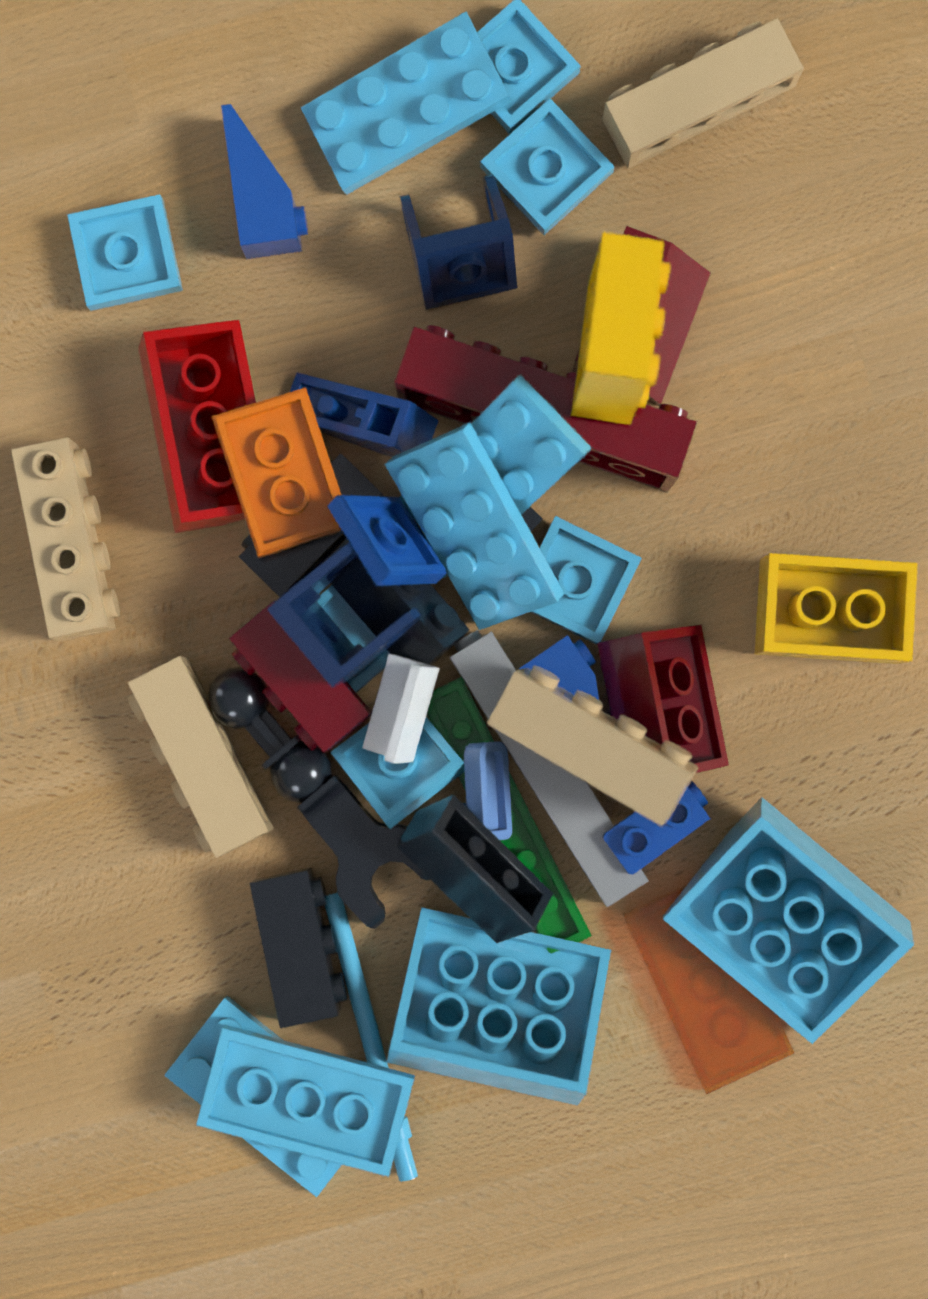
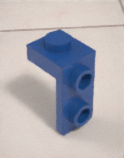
(640, 840)

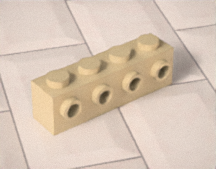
(701, 92)
(65, 539)
(593, 744)
(200, 757)

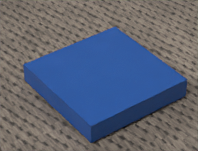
(387, 540)

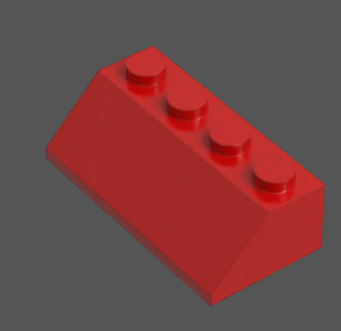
(187, 381)

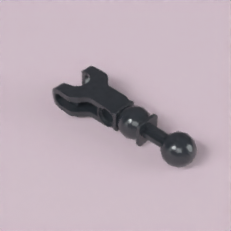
(325, 800)

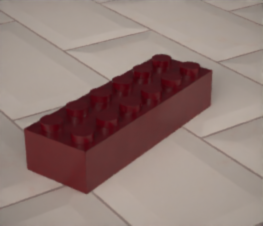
(465, 379)

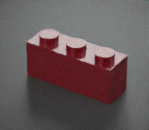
(295, 684)

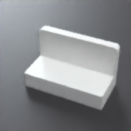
(400, 709)

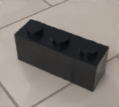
(287, 568)
(384, 605)
(475, 869)
(298, 947)

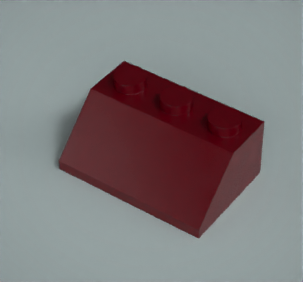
(680, 301)
(668, 689)

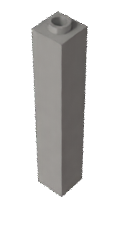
(561, 793)

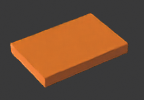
(280, 471)

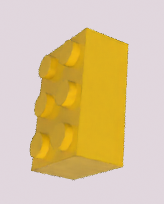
(620, 328)
(836, 608)

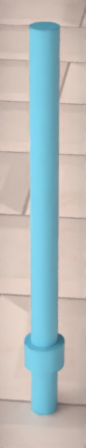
(365, 1018)

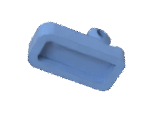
(489, 786)

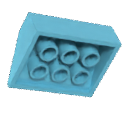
(789, 921)
(500, 1009)

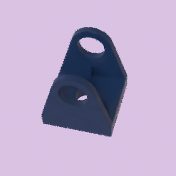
(464, 260)
(320, 636)

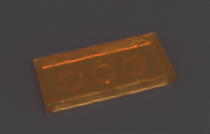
(715, 1017)

